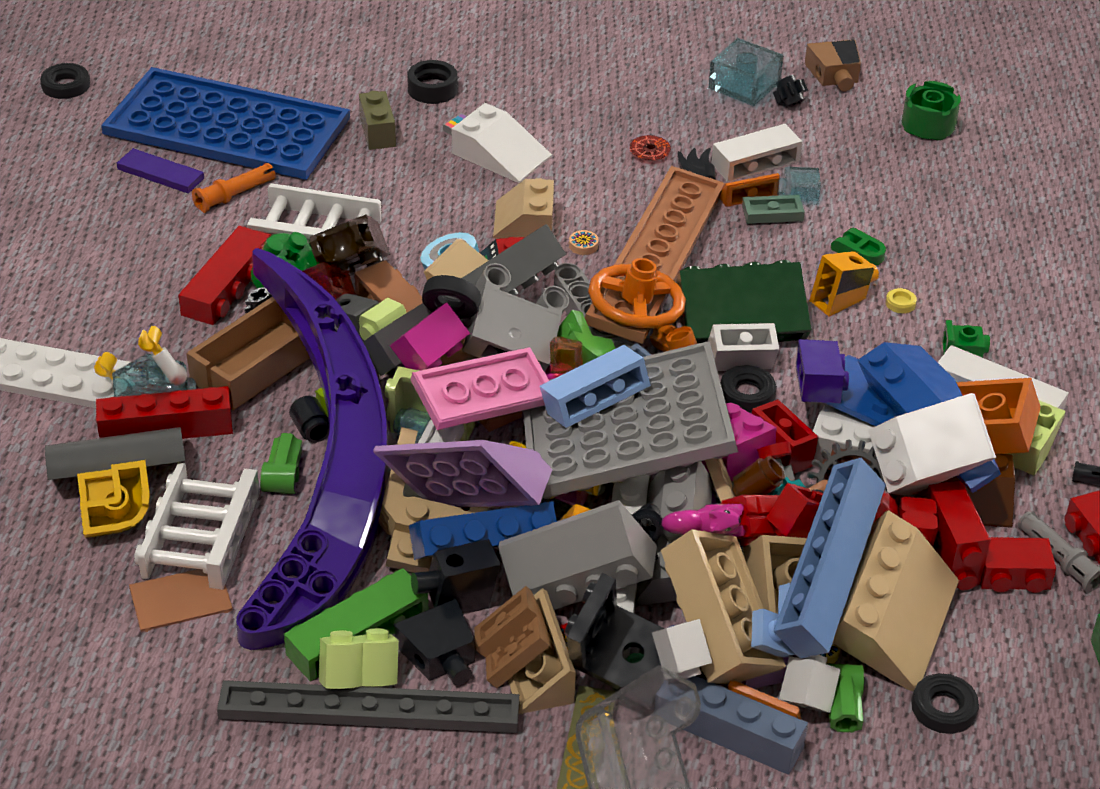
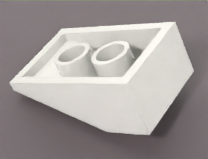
(498, 143)
(838, 427)
(931, 445)

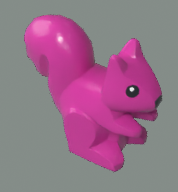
(711, 518)

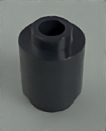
(310, 419)

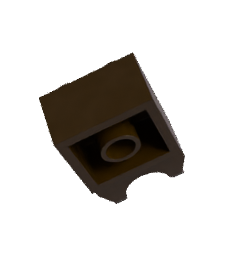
(350, 244)

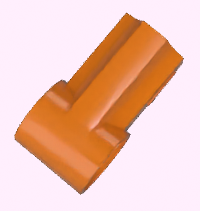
(671, 337)

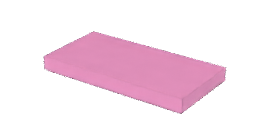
(481, 388)

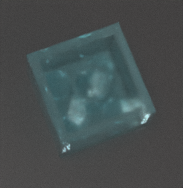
(745, 71)

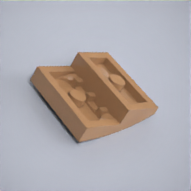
(511, 637)

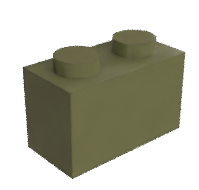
(377, 120)

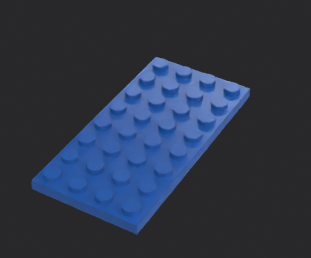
(227, 122)

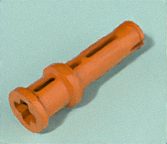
(222, 191)

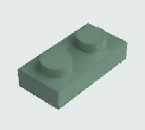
(773, 209)

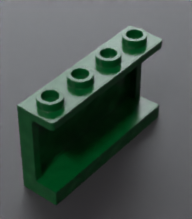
(746, 296)

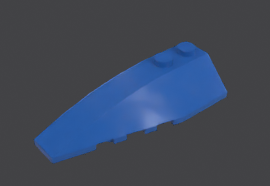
(911, 381)

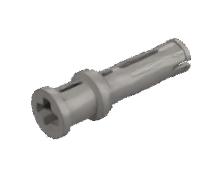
(1071, 559)

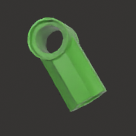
(282, 468)
(846, 709)

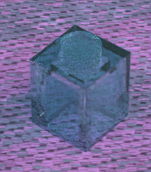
(802, 182)

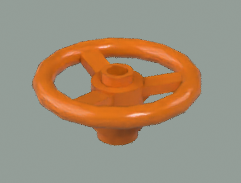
(637, 289)

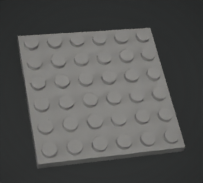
(656, 429)

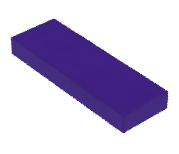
(160, 170)

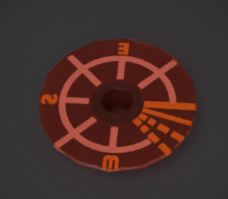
(650, 147)

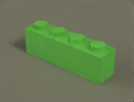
(372, 608)

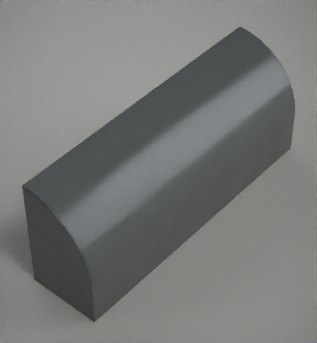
(99, 454)

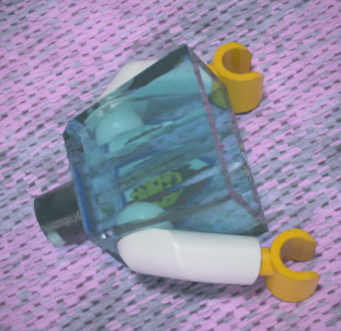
(149, 372)

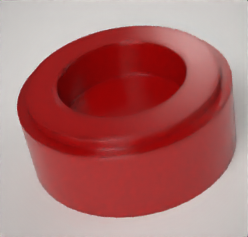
(776, 451)

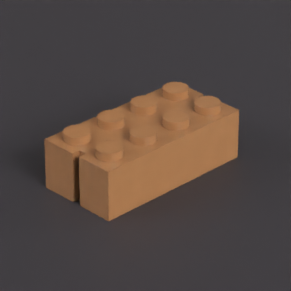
(248, 353)

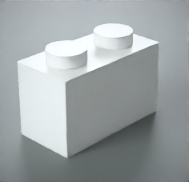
(744, 345)

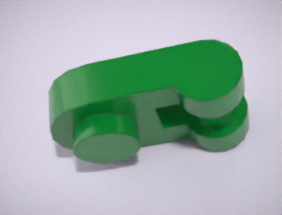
(861, 243)

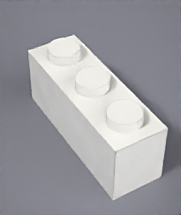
(756, 152)

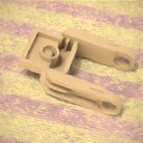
(402, 511)

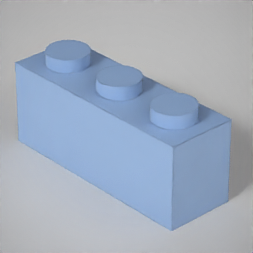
(595, 386)

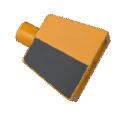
(843, 280)

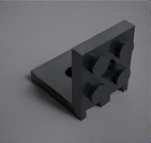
(603, 634)

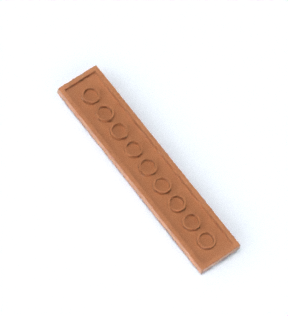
(665, 237)

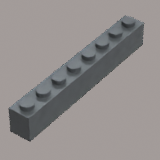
(523, 260)

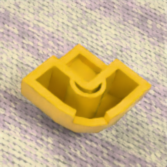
(113, 498)

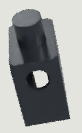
(461, 574)
(438, 642)

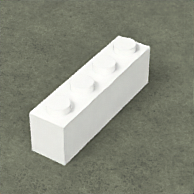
(970, 367)

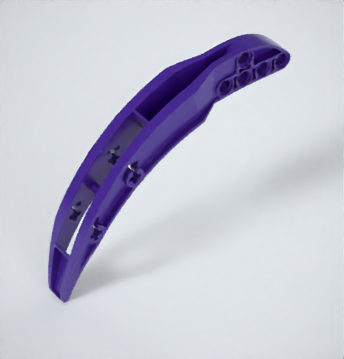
(352, 477)

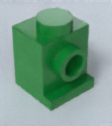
(966, 338)

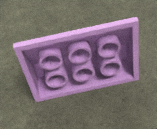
(469, 472)

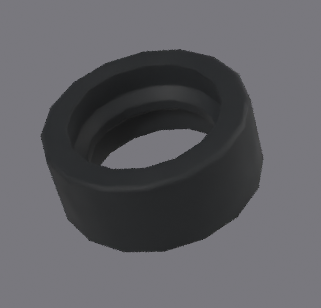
(432, 93)

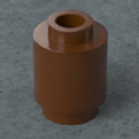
(759, 478)

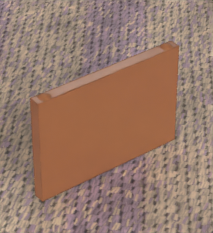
(177, 599)

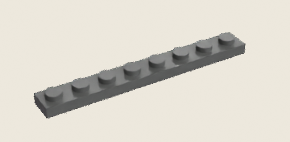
(369, 706)

